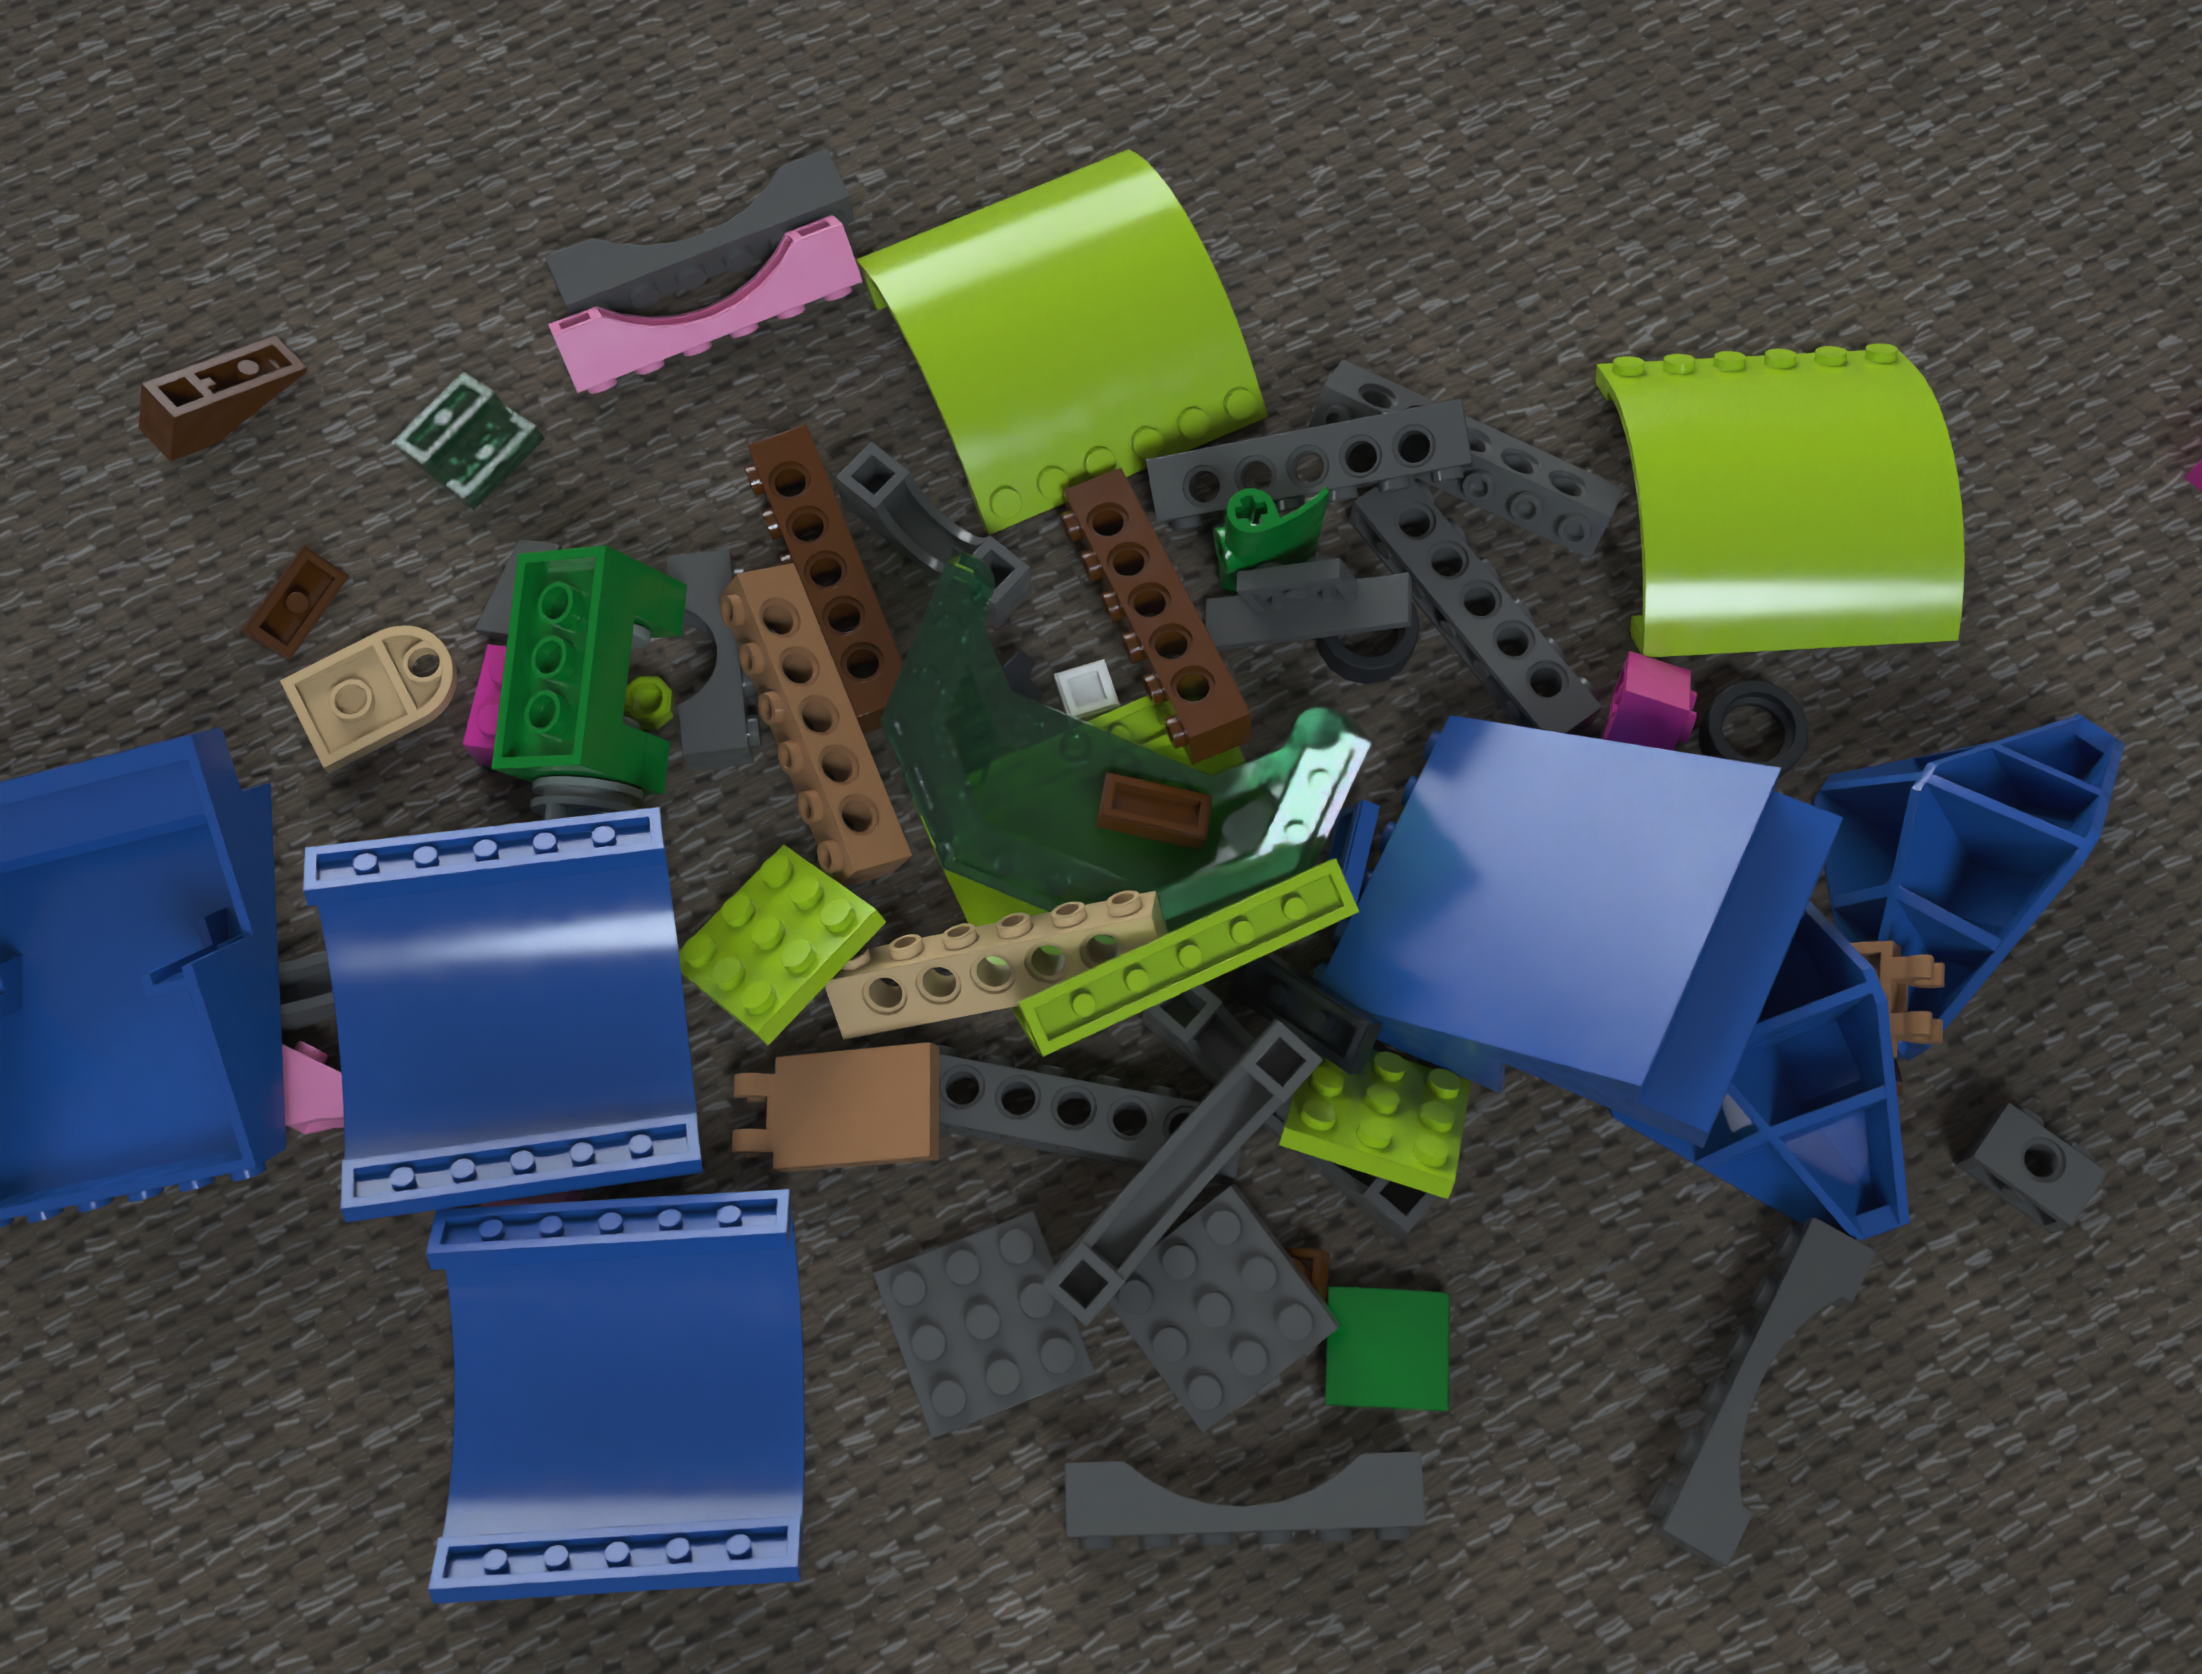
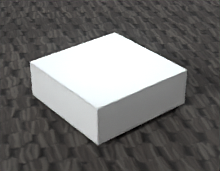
(1087, 691)

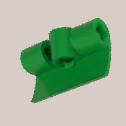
(1265, 536)

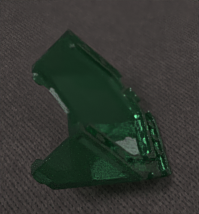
(1020, 784)

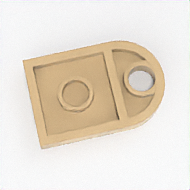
(370, 693)

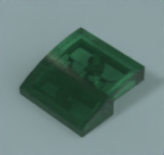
(468, 440)

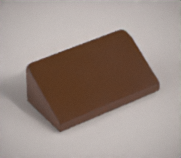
(294, 603)

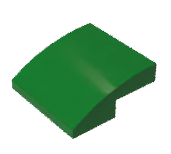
(1389, 1349)

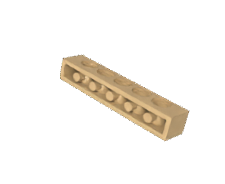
(977, 986)

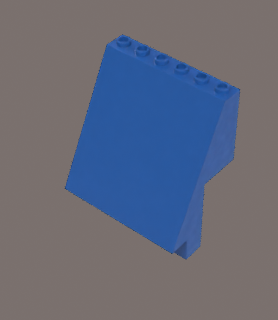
(1582, 916)
(136, 979)

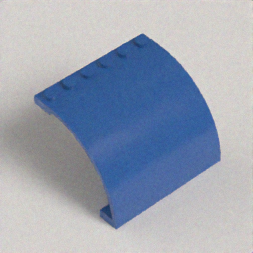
(506, 1012)
(622, 1396)

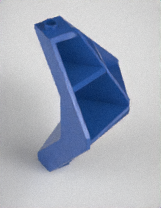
(1965, 849)
(1814, 1096)

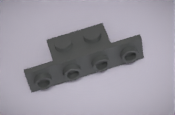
(1307, 603)

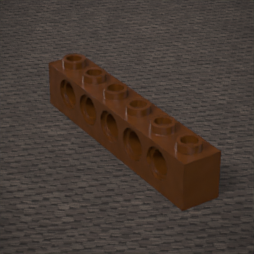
(793, 461)
(1201, 726)

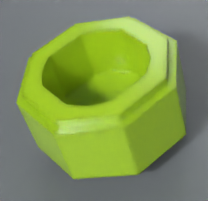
(649, 702)

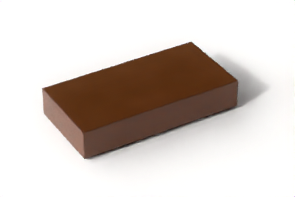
(1154, 811)

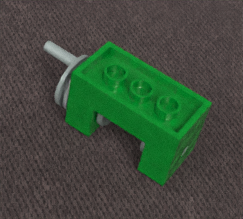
(568, 677)

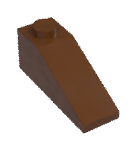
(214, 396)

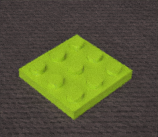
(777, 943)
(1385, 1122)

